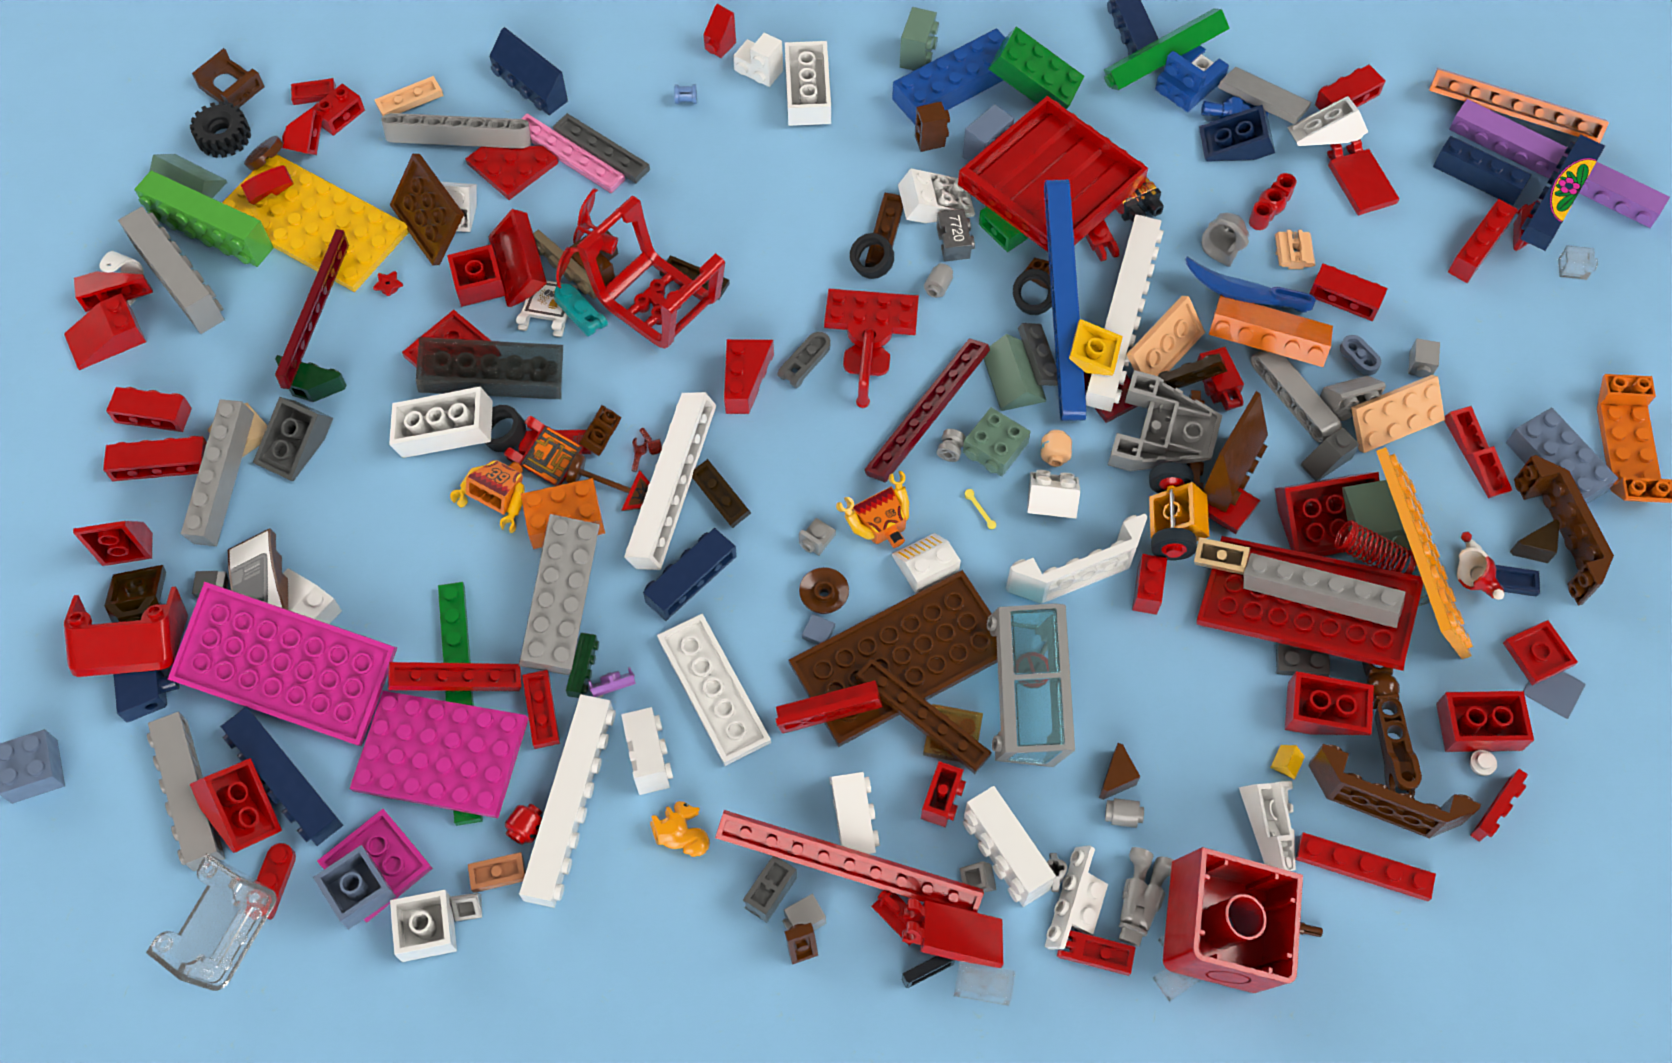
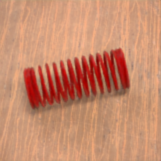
(1353, 534)

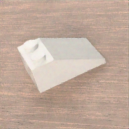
(1331, 125)
(310, 599)

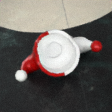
(1477, 569)

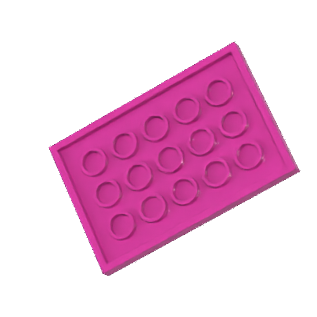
(440, 754)

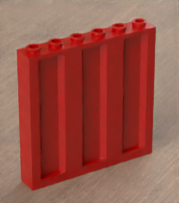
(1051, 146)

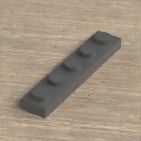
(602, 148)

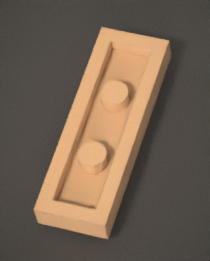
(409, 97)

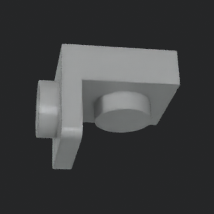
(816, 537)

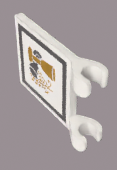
(543, 306)

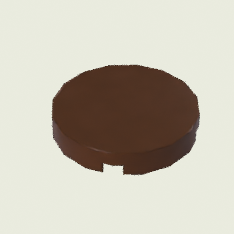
(268, 148)

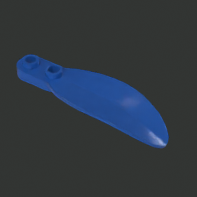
(1250, 291)

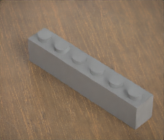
(217, 473)
(1324, 590)
(179, 768)

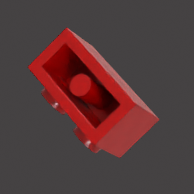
(339, 108)
(941, 795)

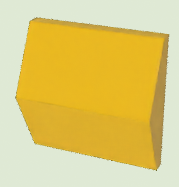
(1095, 349)

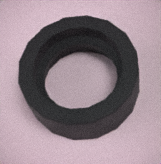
(861, 244)
(1018, 284)
(516, 433)

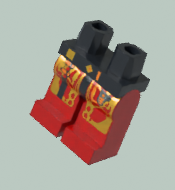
(1142, 200)

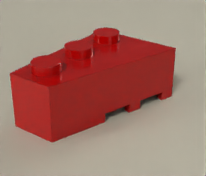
(744, 372)

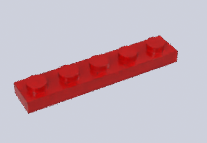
(453, 676)
(1365, 866)

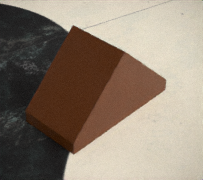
(1120, 774)

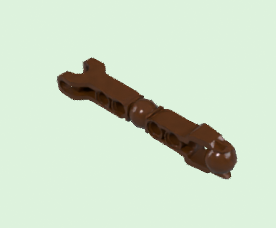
(1399, 759)

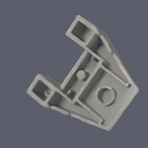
(1172, 430)

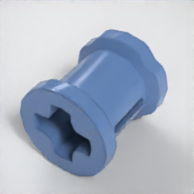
(685, 94)

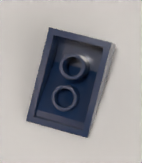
(1238, 136)

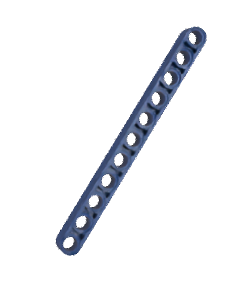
(1064, 298)

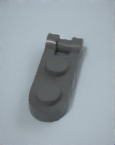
(805, 358)

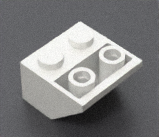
(466, 198)
(1053, 494)

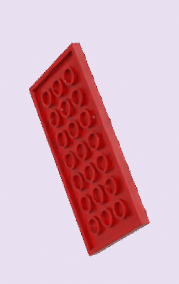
(1282, 621)

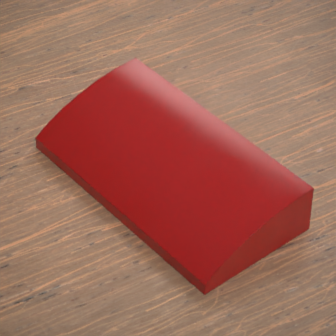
(517, 257)

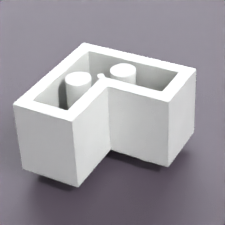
(760, 60)

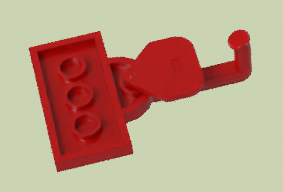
(869, 325)

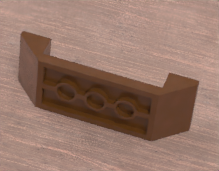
(1576, 521)
(1382, 803)

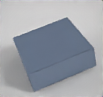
(818, 630)

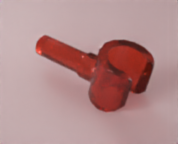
(653, 445)
(639, 451)

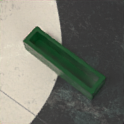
(582, 663)

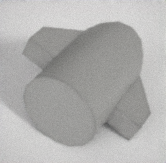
(1059, 868)

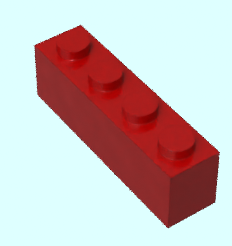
(1482, 241)
(154, 458)

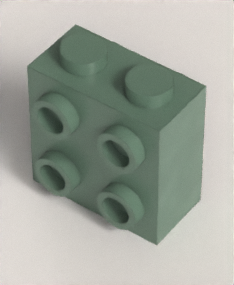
(996, 442)

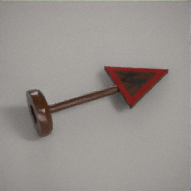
(636, 493)

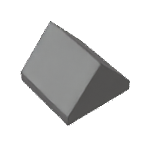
(466, 906)

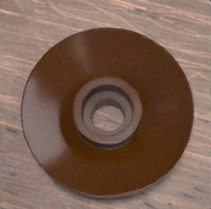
(828, 581)

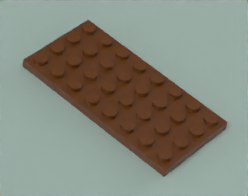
(922, 641)

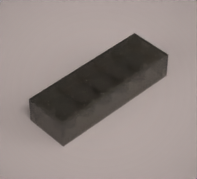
(495, 366)

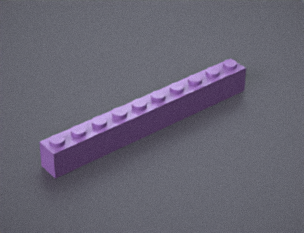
(1543, 155)

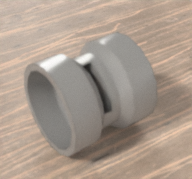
(950, 447)

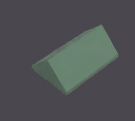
(187, 174)
(1012, 374)

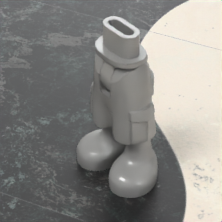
(1140, 899)

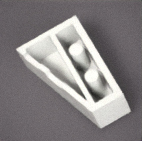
(646, 751)
(854, 812)

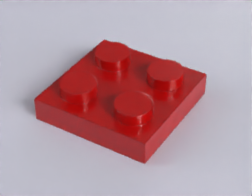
(1540, 652)

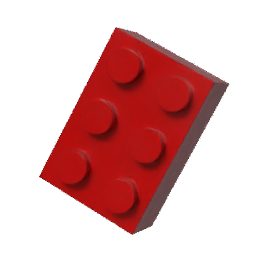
(1484, 721)

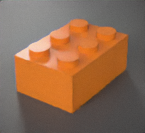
(570, 500)

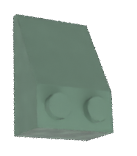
(1374, 508)

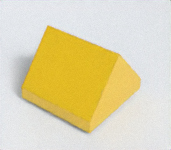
(1288, 760)

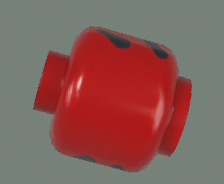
(523, 824)

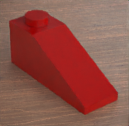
(99, 286)

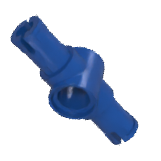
(1227, 108)

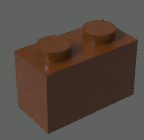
(931, 126)

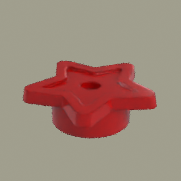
(390, 288)

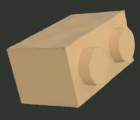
(1222, 556)

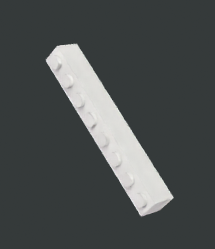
(670, 481)
(567, 802)

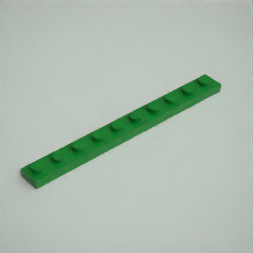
(456, 650)

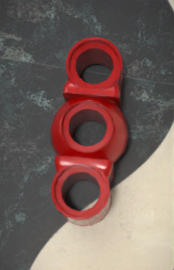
(1272, 201)

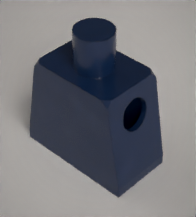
(141, 693)

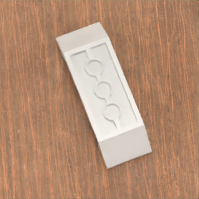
(1028, 581)

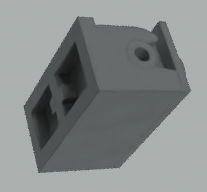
(770, 888)

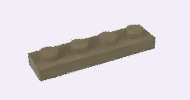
(573, 272)

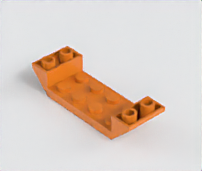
(1630, 439)

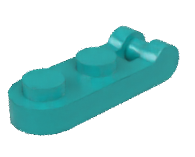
(579, 309)

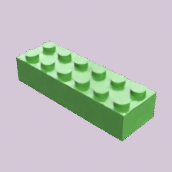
(204, 218)

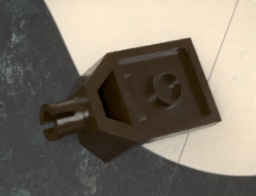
(134, 592)

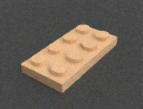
(1167, 339)
(1398, 413)

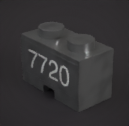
(954, 231)

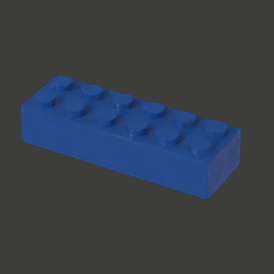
(951, 77)

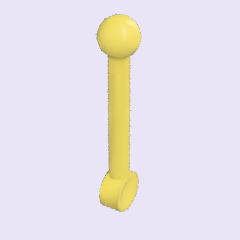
(969, 494)

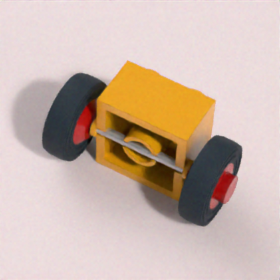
(1176, 512)

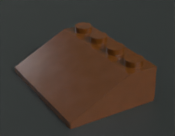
(1238, 457)

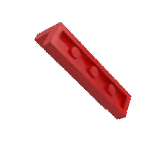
(828, 707)

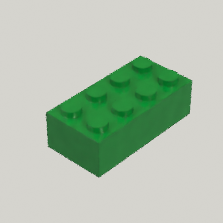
(1035, 69)

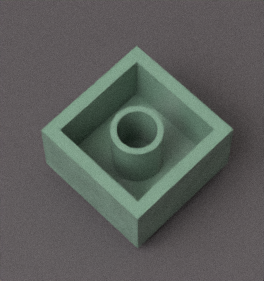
(918, 39)

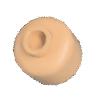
(1056, 448)

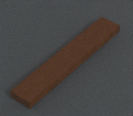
(925, 716)

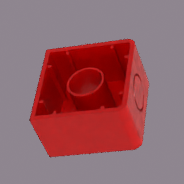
(1264, 914)

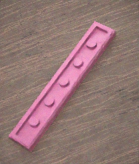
(574, 155)

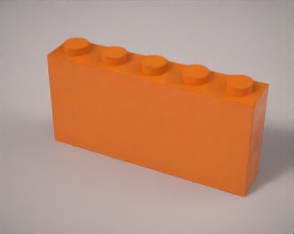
(1272, 330)

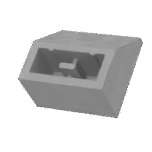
(1350, 393)

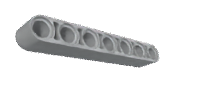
(456, 130)

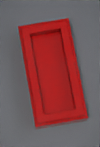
(311, 91)

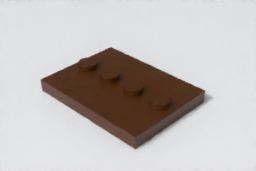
(426, 209)

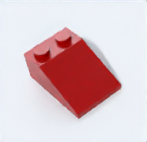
(104, 332)
(117, 541)
(1328, 706)
(237, 805)

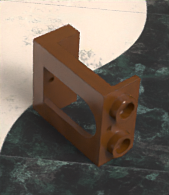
(245, 87)

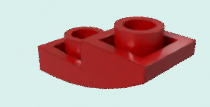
(270, 181)

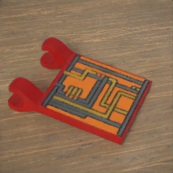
(548, 454)

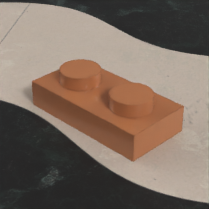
(496, 872)

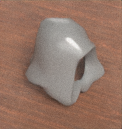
(1225, 238)

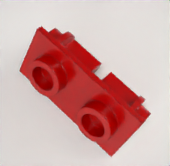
(890, 908)

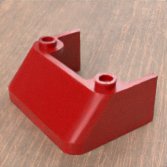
(127, 645)

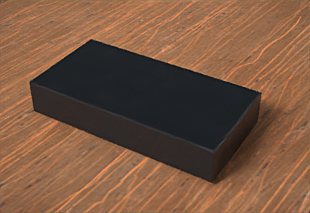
(925, 970)

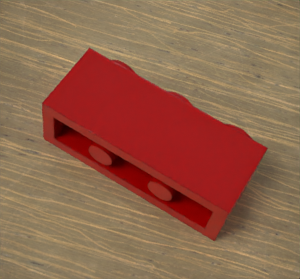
(1360, 86)
(1348, 292)
(149, 409)

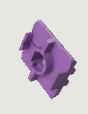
(612, 682)

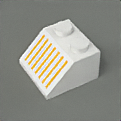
(927, 562)

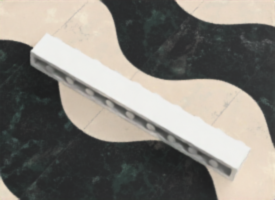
(1125, 305)

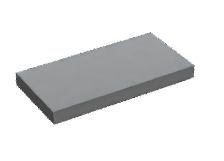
(1260, 92)

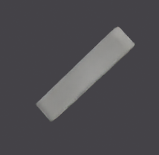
(1296, 395)

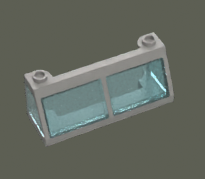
(1033, 684)

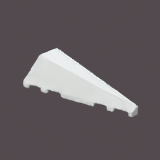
(1270, 820)

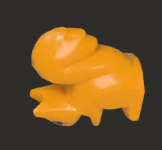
(675, 833)

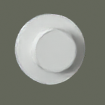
(1483, 763)

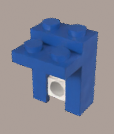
(1190, 77)

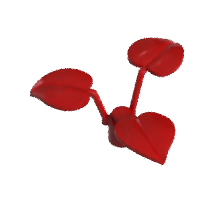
(584, 224)

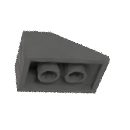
(291, 438)

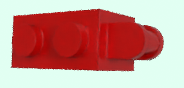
(1225, 385)

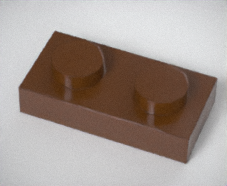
(801, 942)

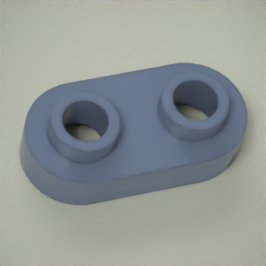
(1361, 355)

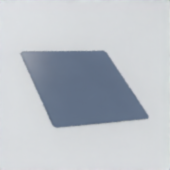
(1556, 693)

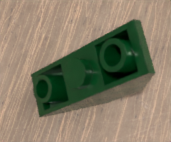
(315, 382)

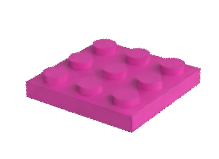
(390, 850)

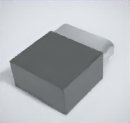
(214, 577)

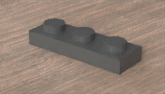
(1039, 353)

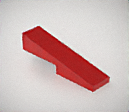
(1480, 457)

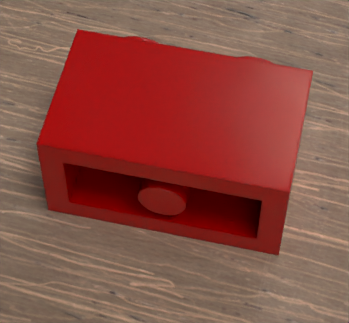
(1149, 584)

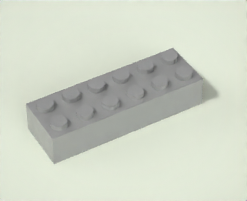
(173, 269)
(559, 595)

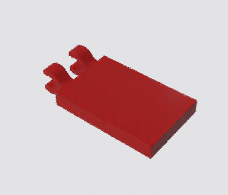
(1361, 178)
(954, 933)

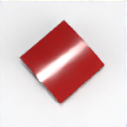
(1235, 515)

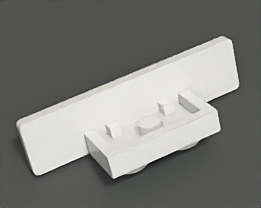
(1078, 901)

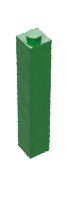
(1156, 53)

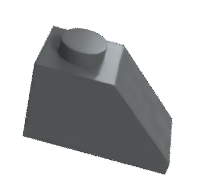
(1330, 454)

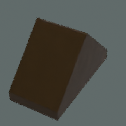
(1540, 544)

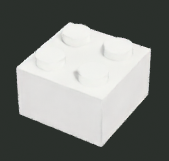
(423, 926)

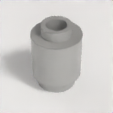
(938, 280)
(1124, 812)

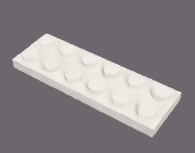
(714, 689)

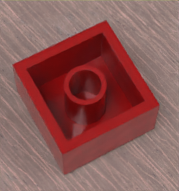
(476, 275)

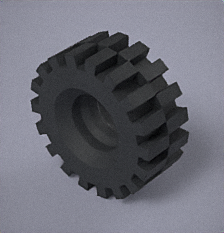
(216, 118)

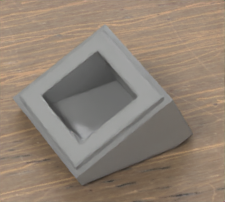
(979, 876)

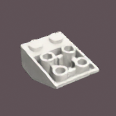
(929, 193)

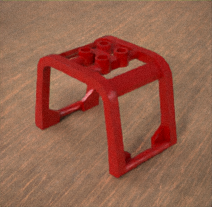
(664, 310)

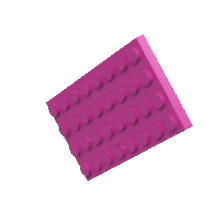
(282, 663)

